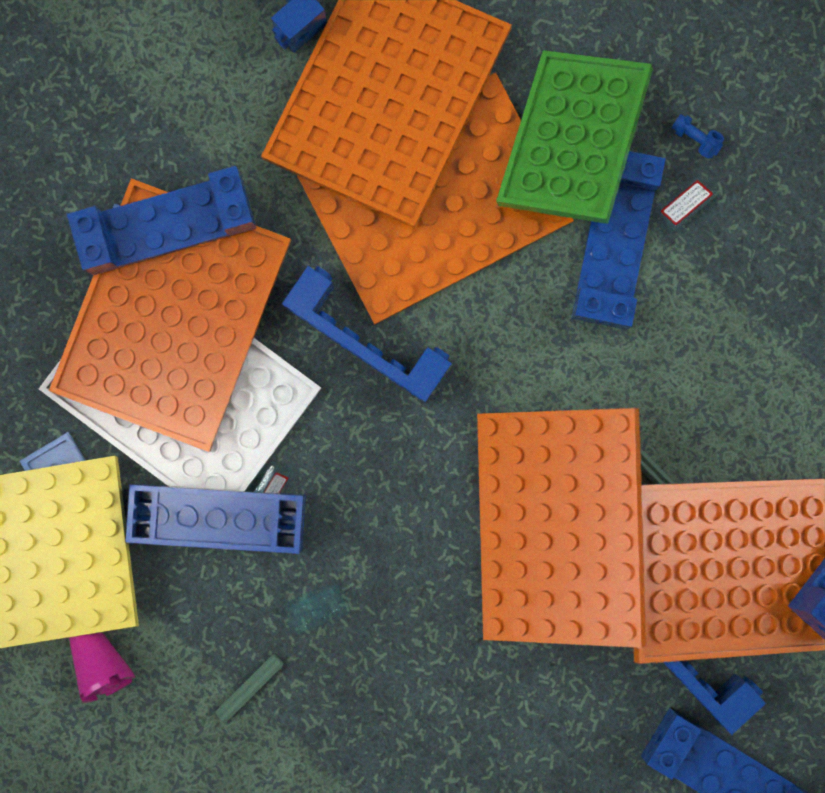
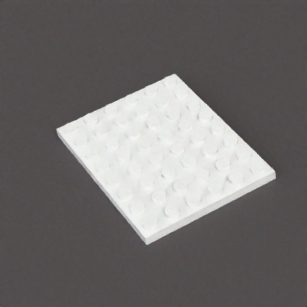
(257, 419)

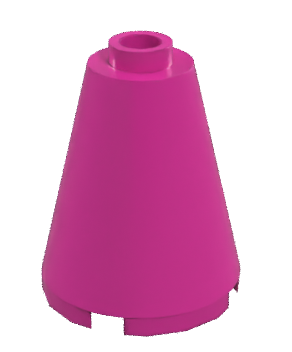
(98, 666)

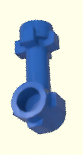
(710, 143)

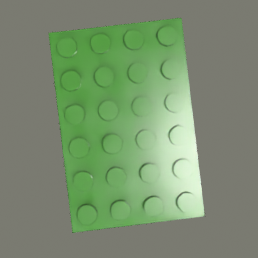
(575, 136)

